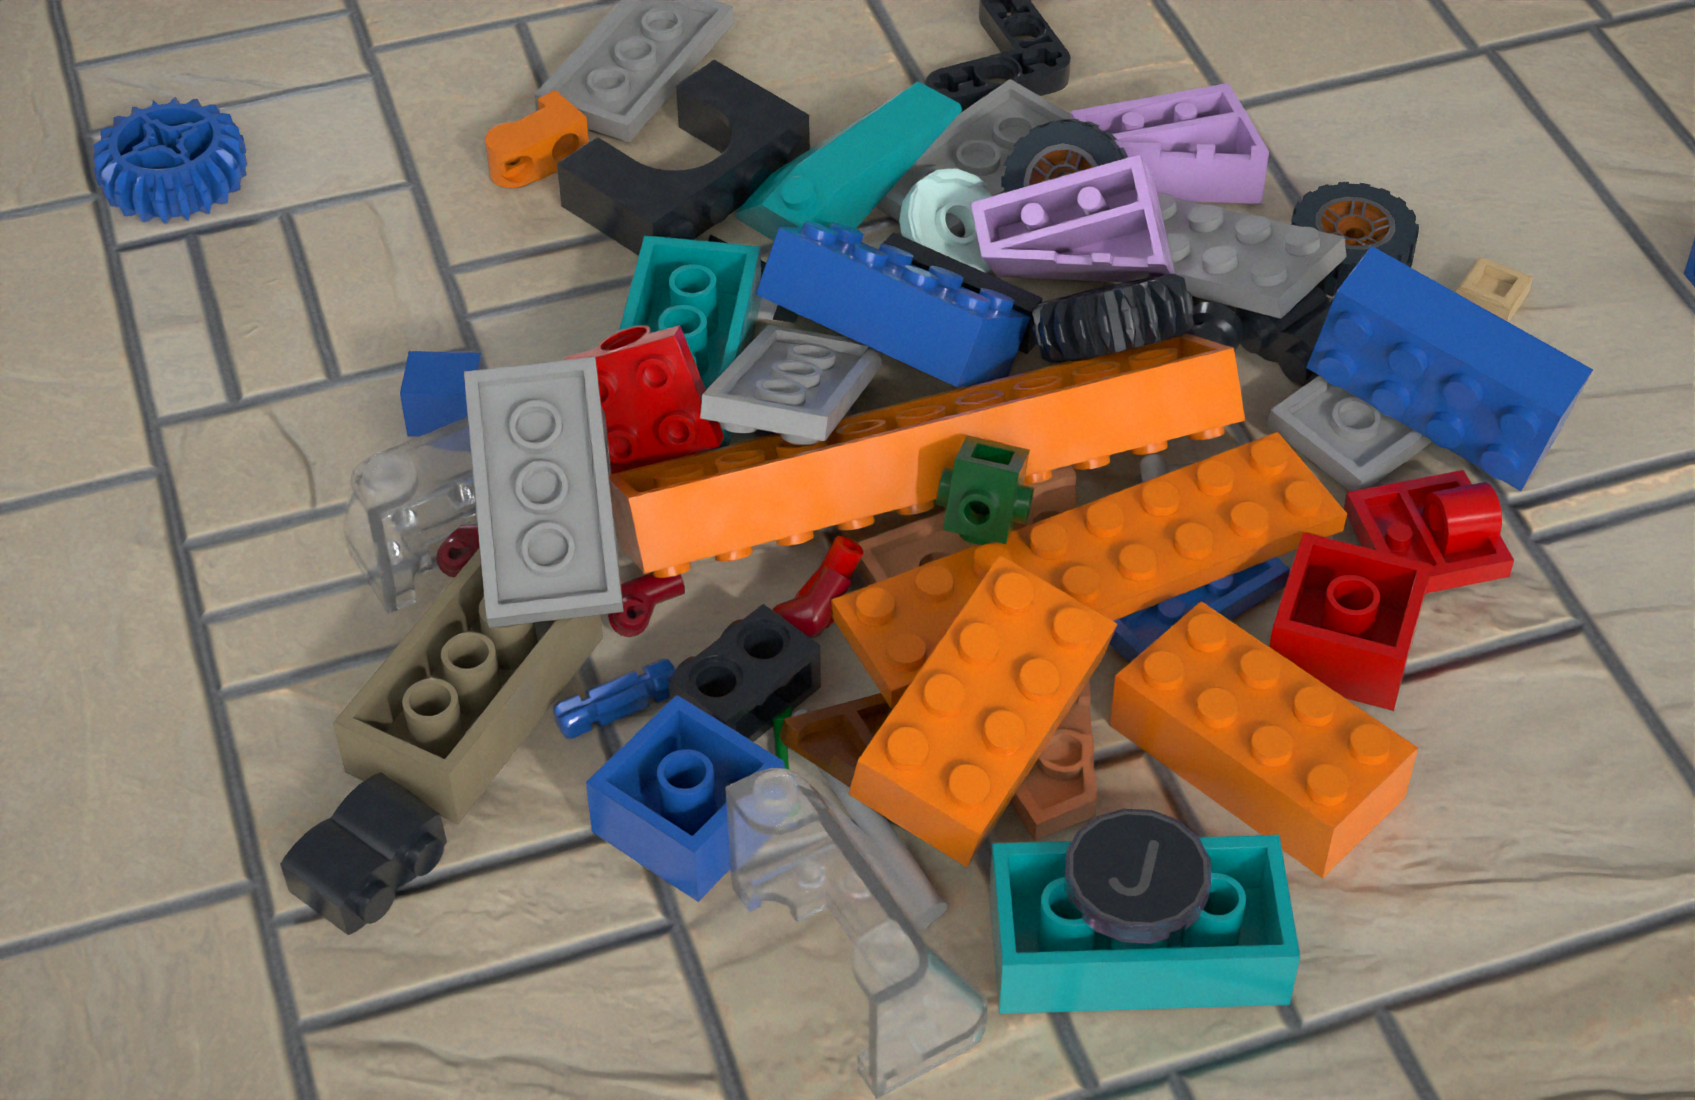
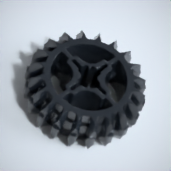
(1113, 318)

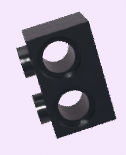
(751, 673)

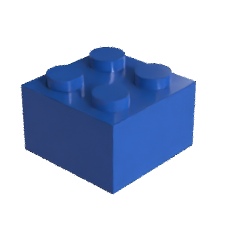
(667, 795)

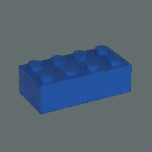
(893, 304)
(1447, 367)

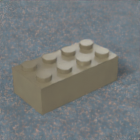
(459, 696)

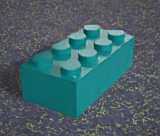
(703, 290)
(1230, 957)

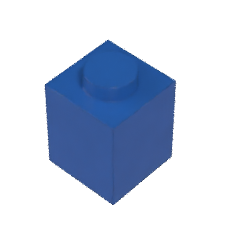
(435, 389)

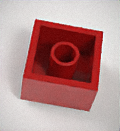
(1351, 617)

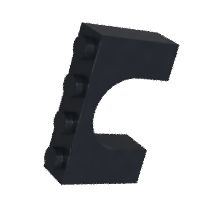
(718, 107)

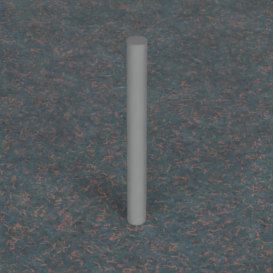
(890, 846)

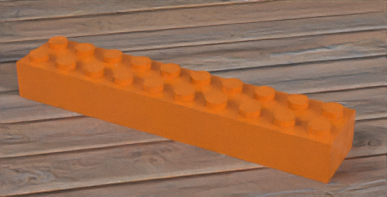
(896, 454)

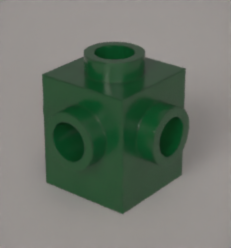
(985, 491)

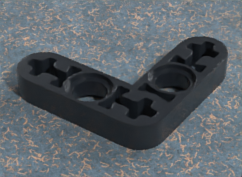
(1034, 63)

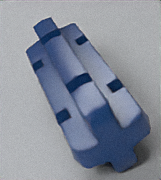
(613, 699)

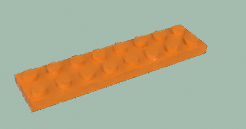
(1106, 553)

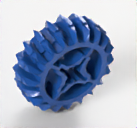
(170, 160)

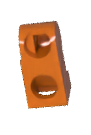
(535, 144)

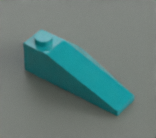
(852, 168)

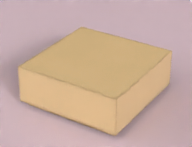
(1495, 287)

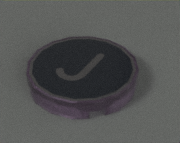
(1137, 875)

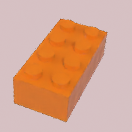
(981, 710)
(1262, 737)

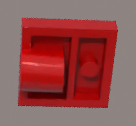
(651, 397)
(1435, 522)

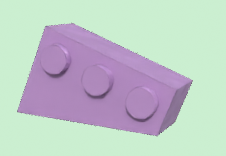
(1192, 143)
(1077, 227)

